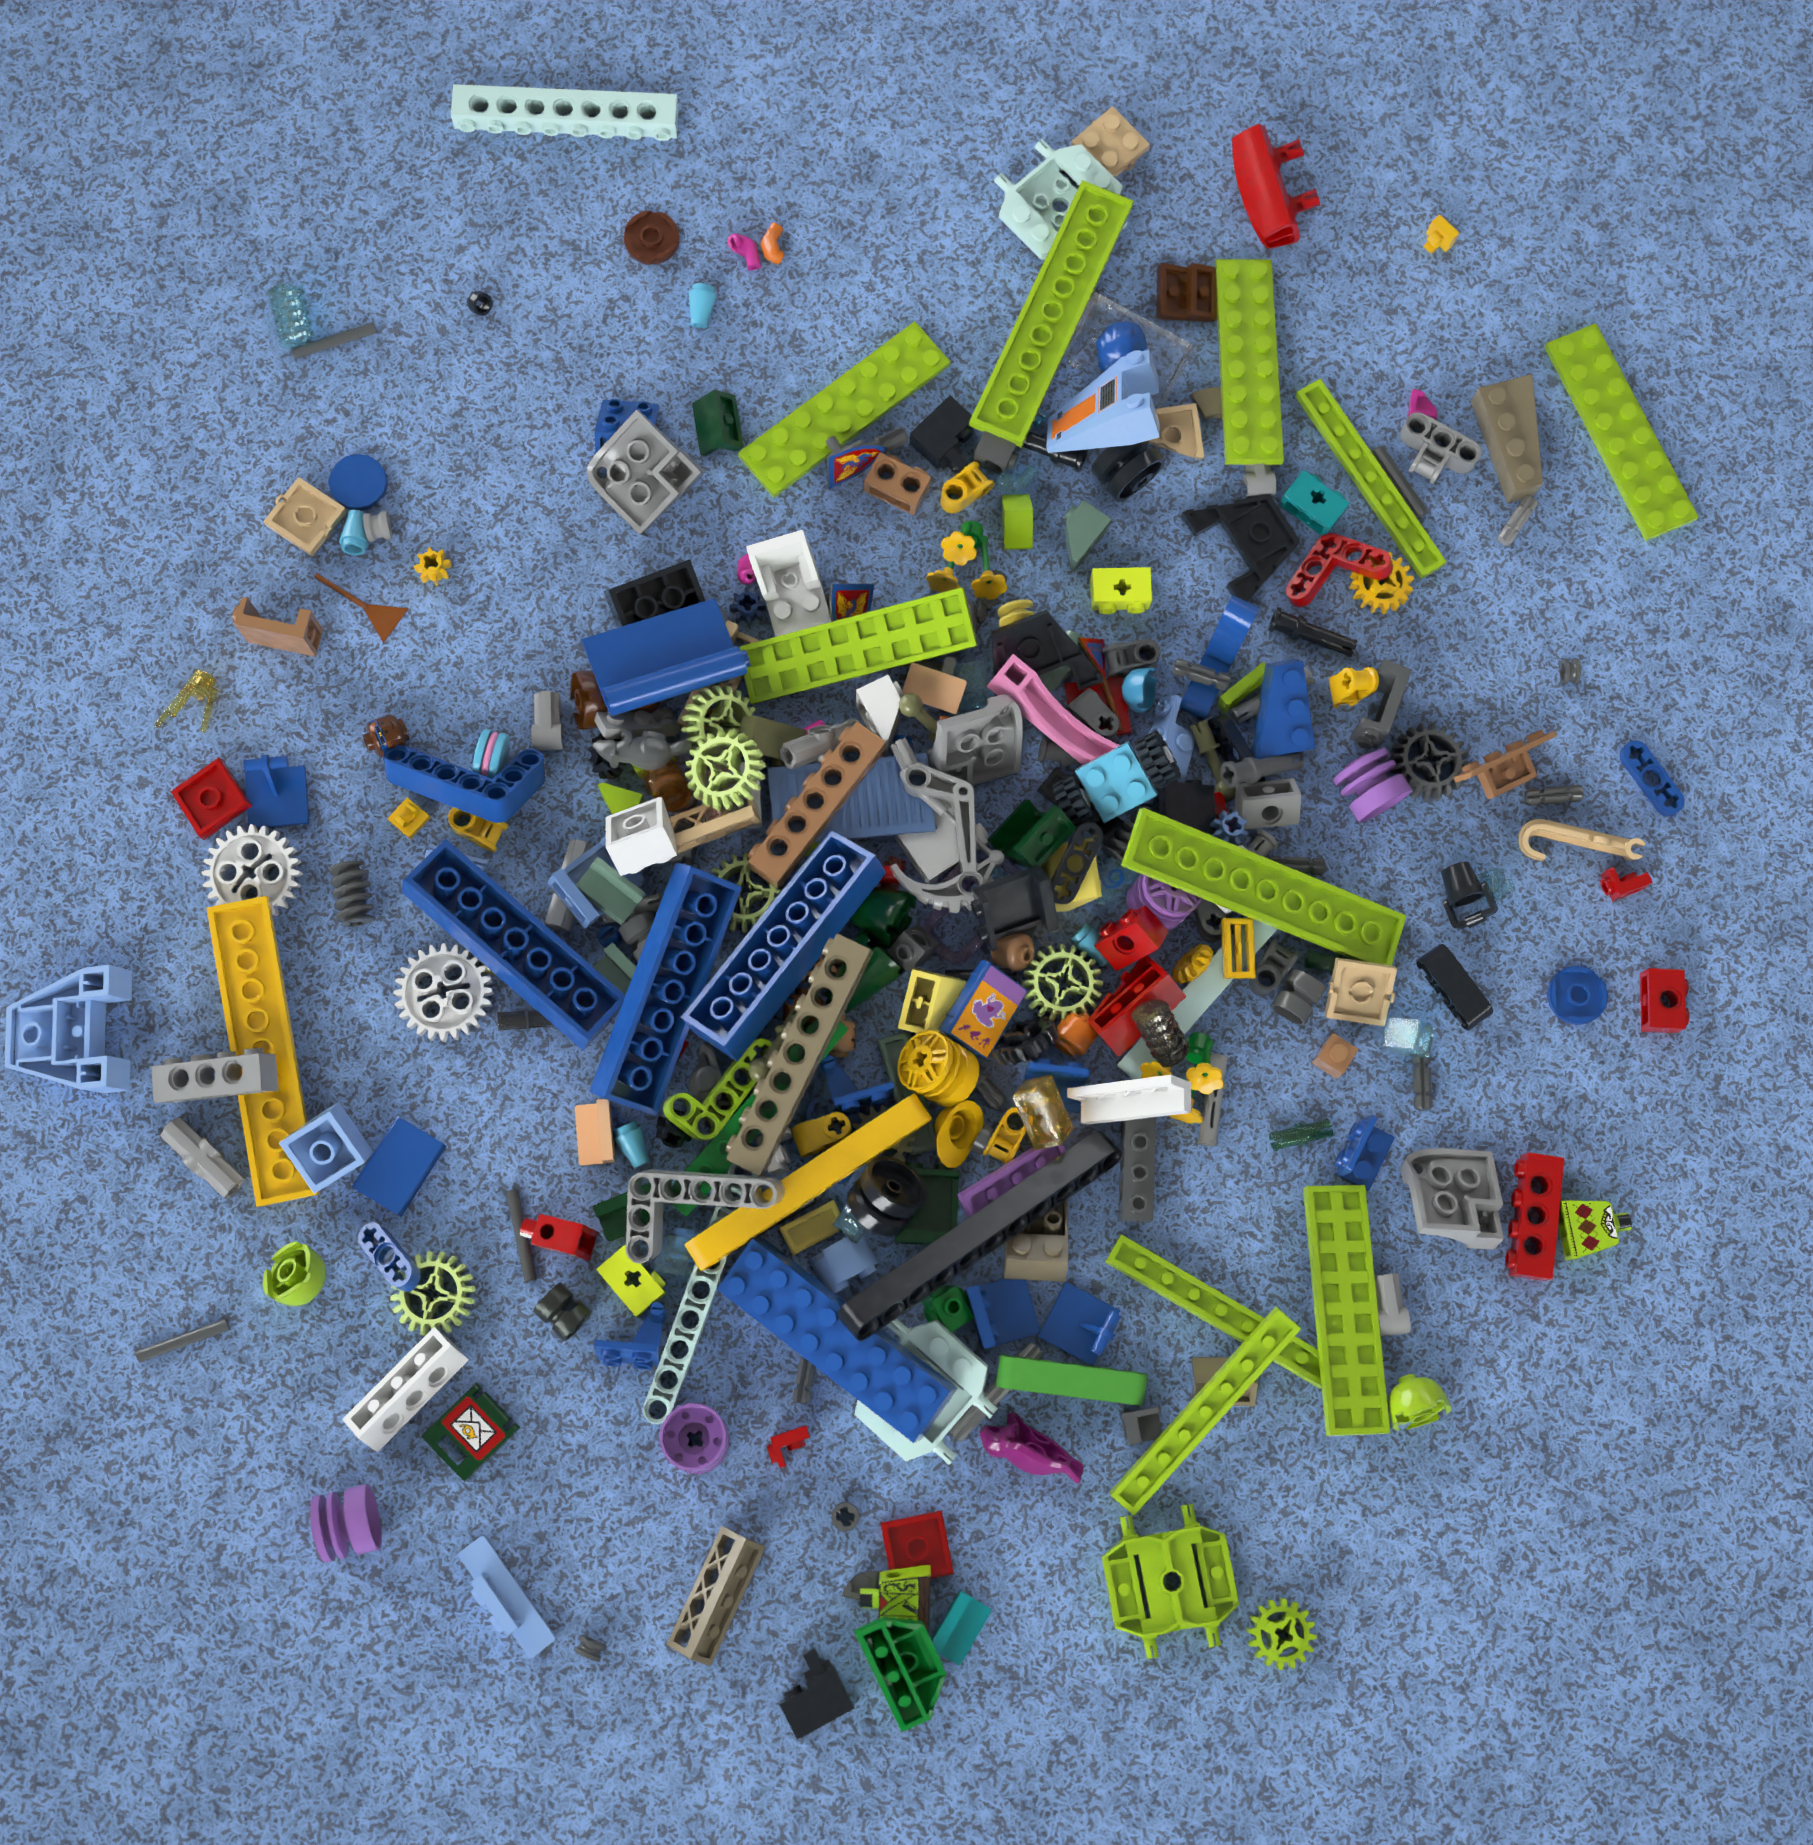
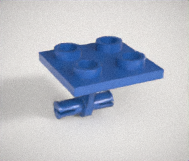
(276, 792)
(846, 1095)
(1080, 1324)
(644, 1348)

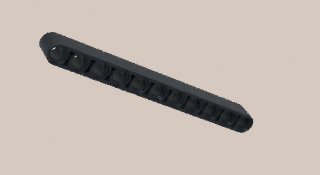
(978, 1236)

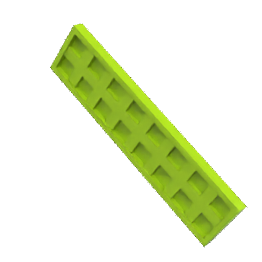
(1248, 362)
(844, 409)
(1621, 432)
(859, 645)
(1346, 1310)

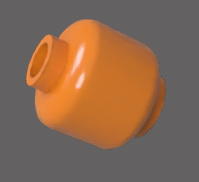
(1075, 1034)

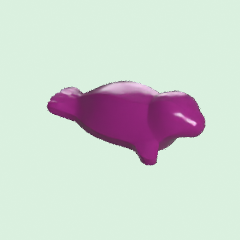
(1029, 1449)

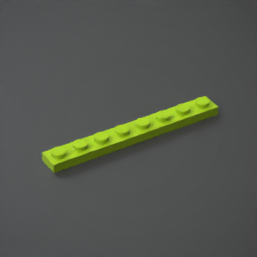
(1370, 479)
(1207, 1304)
(1204, 1410)

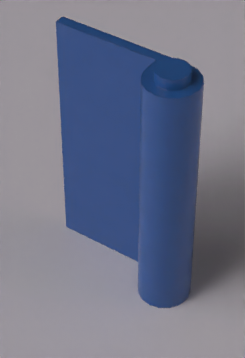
(663, 657)

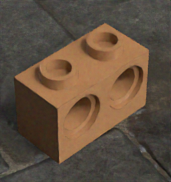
(893, 489)

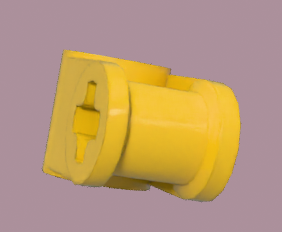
(968, 485)
(1352, 685)
(479, 831)
(814, 1134)
(1005, 1139)

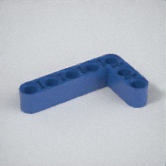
(1220, 654)
(463, 789)

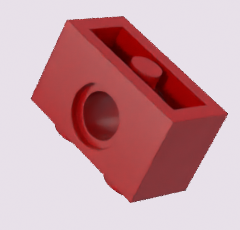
(1130, 937)
(1654, 1014)

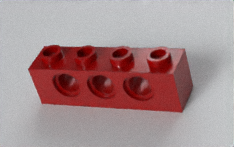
(1549, 1173)

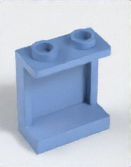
(565, 880)

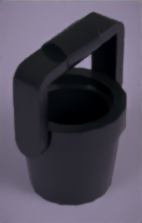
(1465, 888)

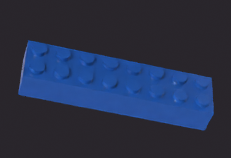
(513, 944)
(783, 945)
(663, 987)
(805, 1317)

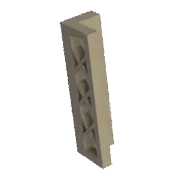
(720, 1598)

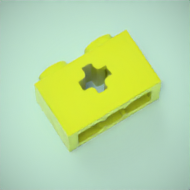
(1132, 581)
(635, 1298)

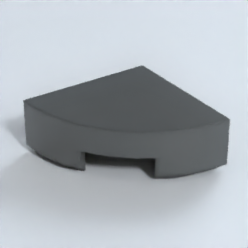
(864, 1580)

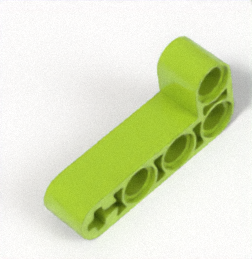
(709, 1108)

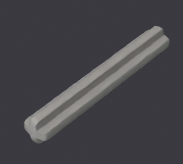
(994, 1394)

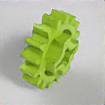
(1286, 1620)

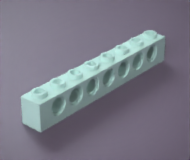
(554, 102)

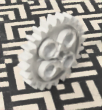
(234, 853)
(438, 967)

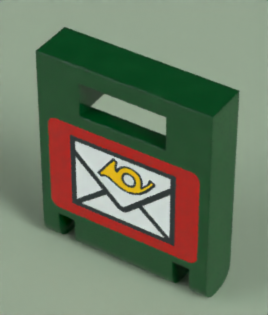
(474, 1428)

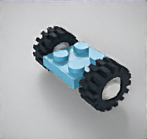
(1117, 780)

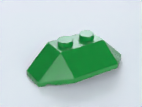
(904, 1667)

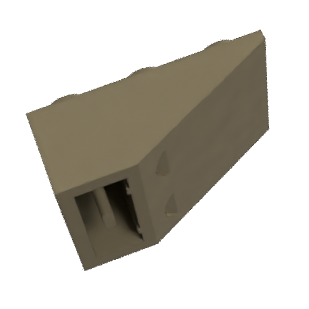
(1040, 1249)

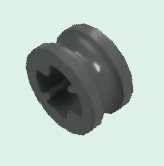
(1570, 671)
(838, 1524)
(589, 1648)

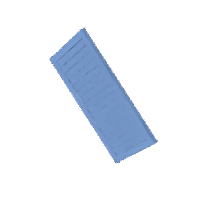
(874, 808)

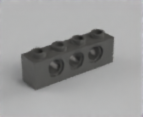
(1137, 1170)

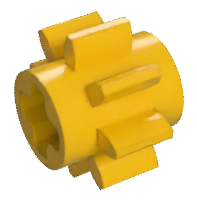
(432, 573)

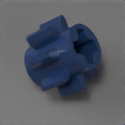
(747, 615)

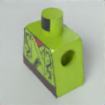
(901, 1594)

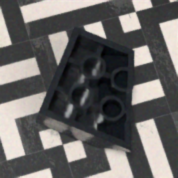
(655, 594)

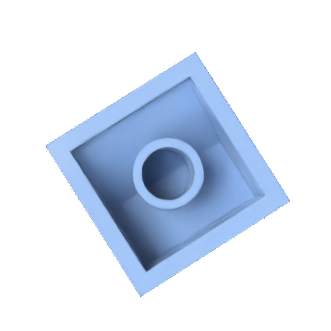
(326, 1147)

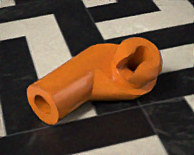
(769, 244)

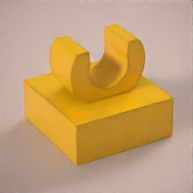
(1440, 235)
(408, 818)

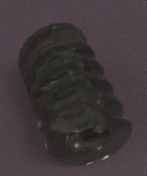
(1161, 1032)

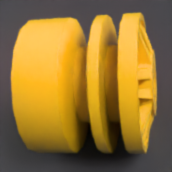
(938, 1068)

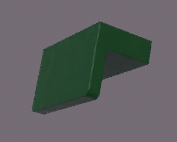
(717, 422)
(613, 1214)

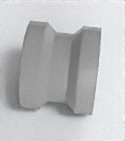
(377, 526)

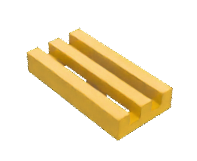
(1226, 948)

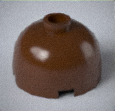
(587, 698)

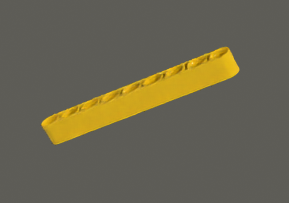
(810, 1181)

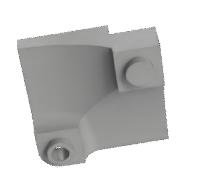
(642, 472)
(980, 742)
(1455, 1195)

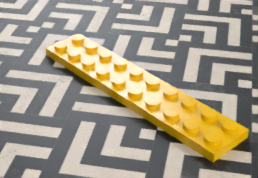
(260, 1018)

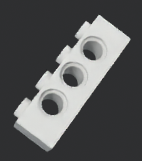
(405, 1389)

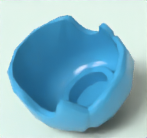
(1139, 689)

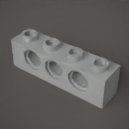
(171, 1082)

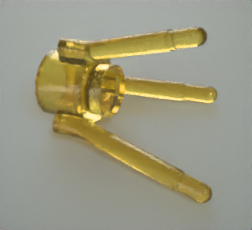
(198, 686)

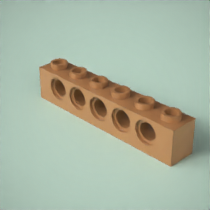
(777, 868)

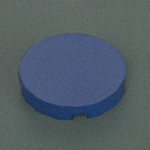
(358, 482)
(1577, 995)

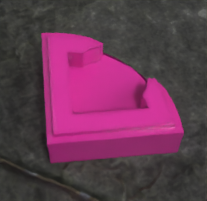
(1421, 404)

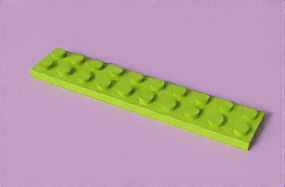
(1051, 313)
(1262, 889)

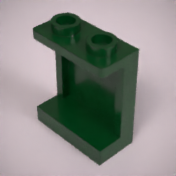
(1031, 835)
(940, 1209)

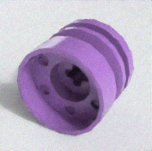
(1372, 785)
(1165, 901)
(676, 1443)
(338, 1523)

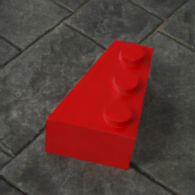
(1113, 1016)

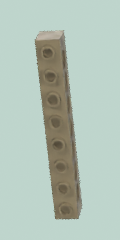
(787, 1101)

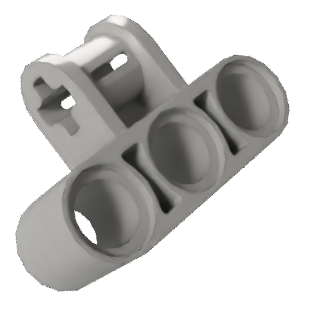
(1433, 457)

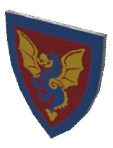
(850, 460)
(849, 600)

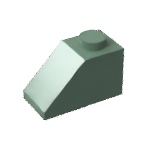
(1083, 531)

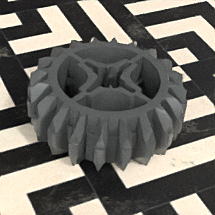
(1426, 738)

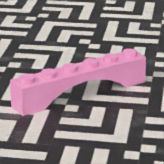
(1047, 713)

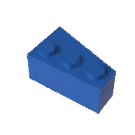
(1284, 711)

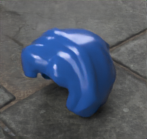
(1118, 341)

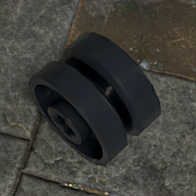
(1127, 468)
(886, 1196)

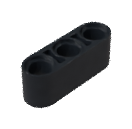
(1455, 985)

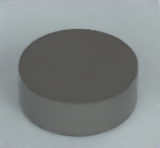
(983, 1139)

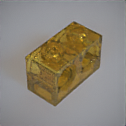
(1043, 1112)

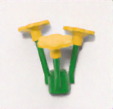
(958, 550)
(1202, 1076)

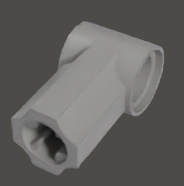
(1259, 480)
(547, 724)
(1392, 1314)

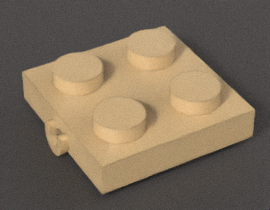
(1113, 142)
(305, 516)
(1360, 991)

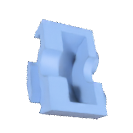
(842, 1262)

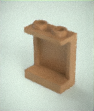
(298, 638)

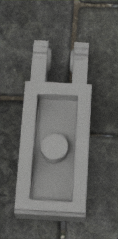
(658, 721)

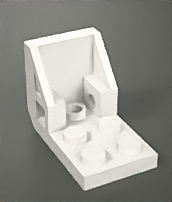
(789, 582)

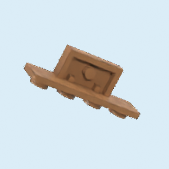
(1508, 769)

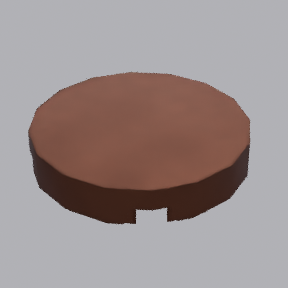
(652, 246)

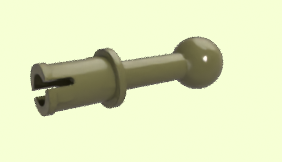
(911, 706)
(1207, 745)
(758, 1068)

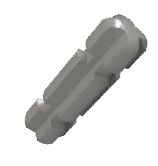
(1517, 520)

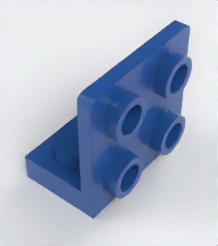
(615, 413)
(1064, 1077)
(1364, 1154)
(1002, 1312)

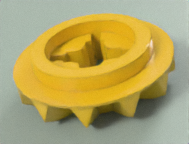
(1192, 964)

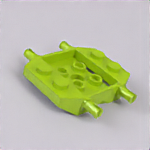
(1163, 1554)

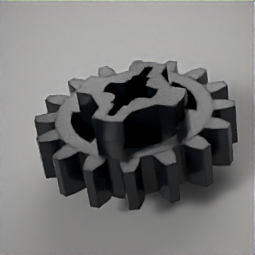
(1026, 1040)

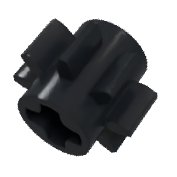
(669, 1133)

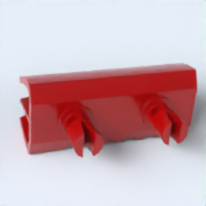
(1263, 189)

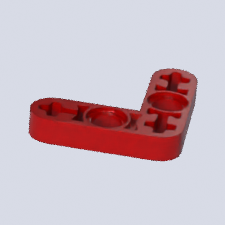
(1335, 557)

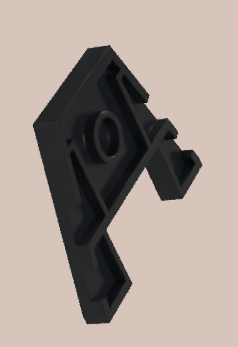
(1257, 533)
(1043, 647)

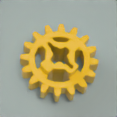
(1393, 591)

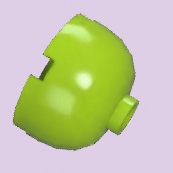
(295, 1275)
(1416, 1402)

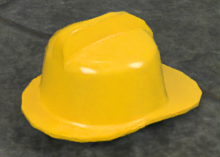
(957, 1131)

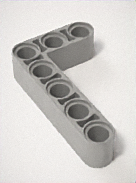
(690, 1194)

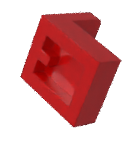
(1624, 886)
(792, 1439)

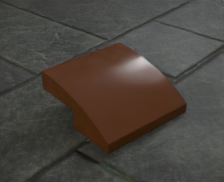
(1186, 293)

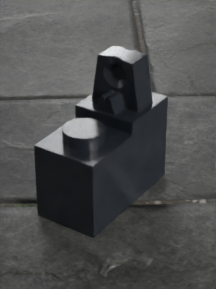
(940, 435)
(820, 1701)

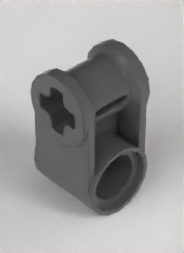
(1129, 657)
(1094, 713)
(1206, 912)
(1275, 965)

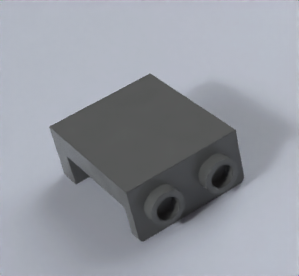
(1392, 683)

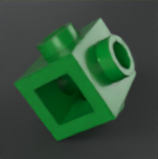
(948, 1307)

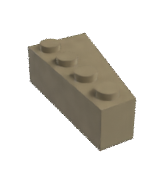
(1511, 434)

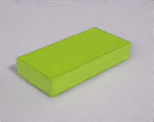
(1242, 689)

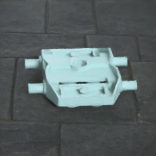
(1030, 201)
(959, 1364)

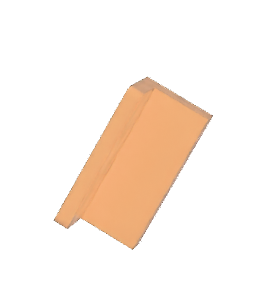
(935, 688)
(595, 1133)

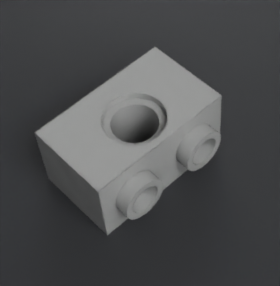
(1268, 803)

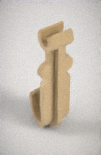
(1575, 836)

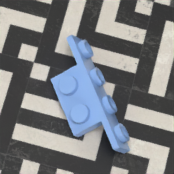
(1178, 739)
(504, 1598)

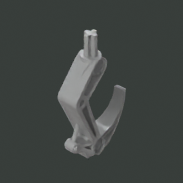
(938, 791)

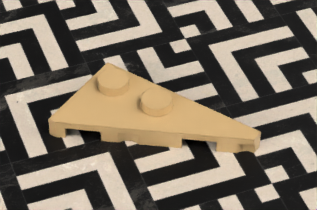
(1180, 430)

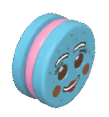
(491, 753)

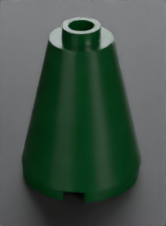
(885, 914)
(877, 975)

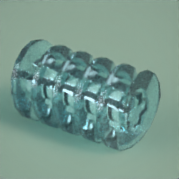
(290, 315)

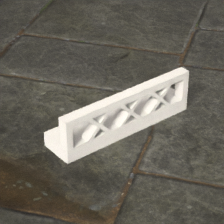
(1132, 1099)

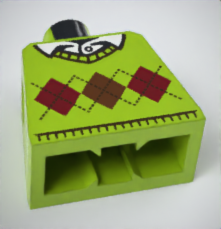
(1589, 1227)

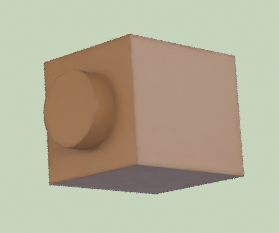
(1334, 1056)

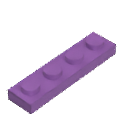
(1005, 1178)

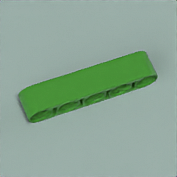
(1071, 1380)

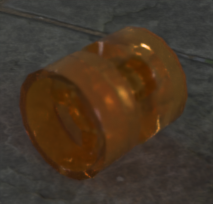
(669, 784)

